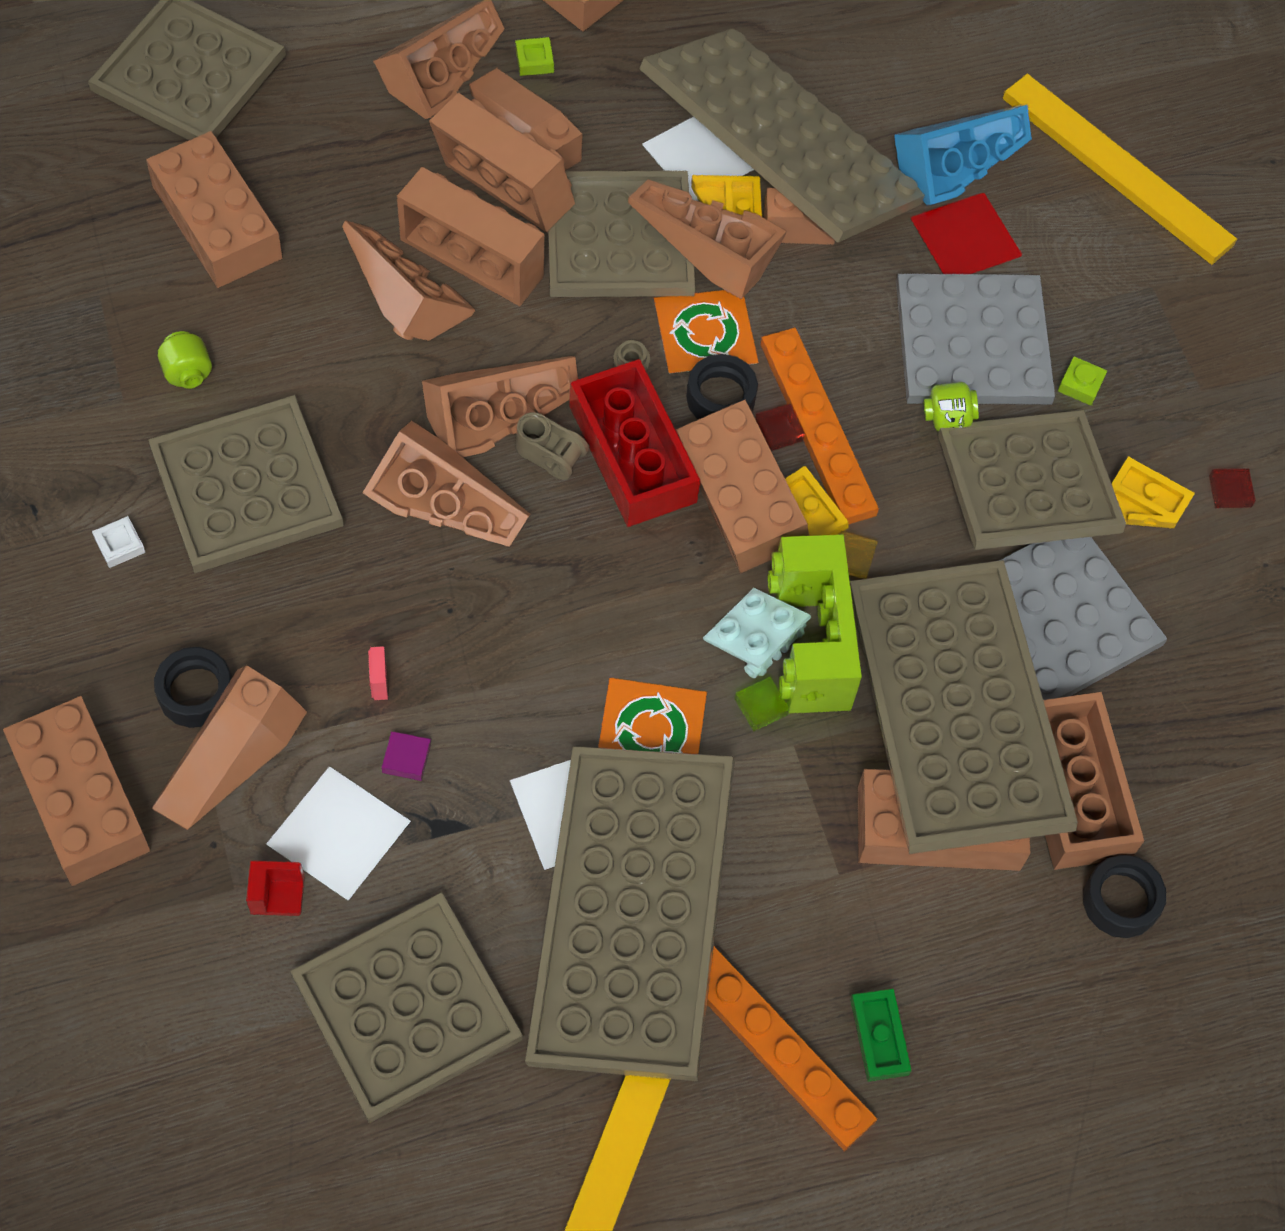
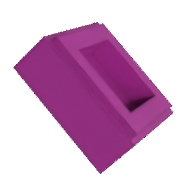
(406, 756)

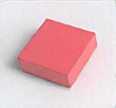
(378, 673)

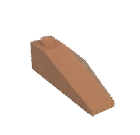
(437, 62)
(529, 114)
(721, 244)
(402, 288)
(485, 404)
(436, 484)
(238, 738)

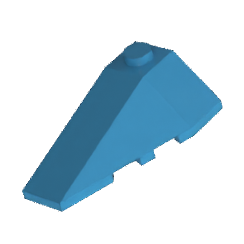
(958, 151)

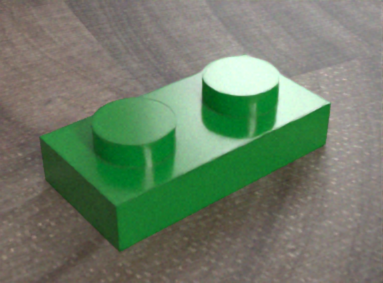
(880, 1035)

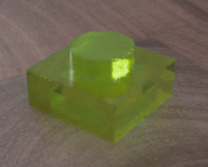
(761, 703)

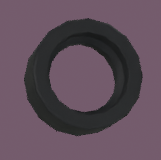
(719, 366)
(178, 663)
(1137, 870)

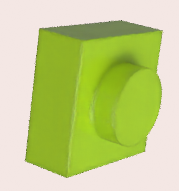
(534, 56)
(1082, 381)

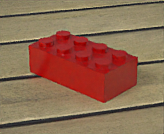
(634, 442)

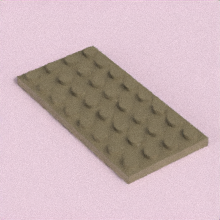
(784, 133)
(960, 708)
(632, 914)

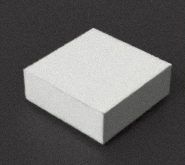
(118, 542)

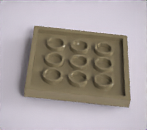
(187, 68)
(609, 247)
(1031, 480)
(245, 483)
(406, 1007)

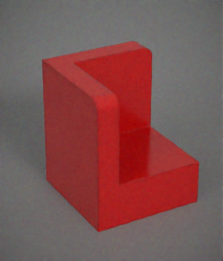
(275, 888)

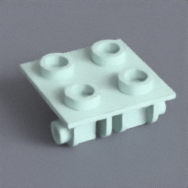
(758, 630)

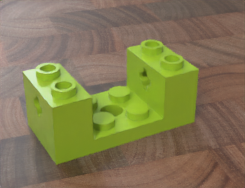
(827, 672)

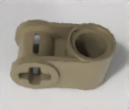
(553, 448)

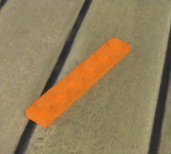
(822, 430)
(786, 1055)

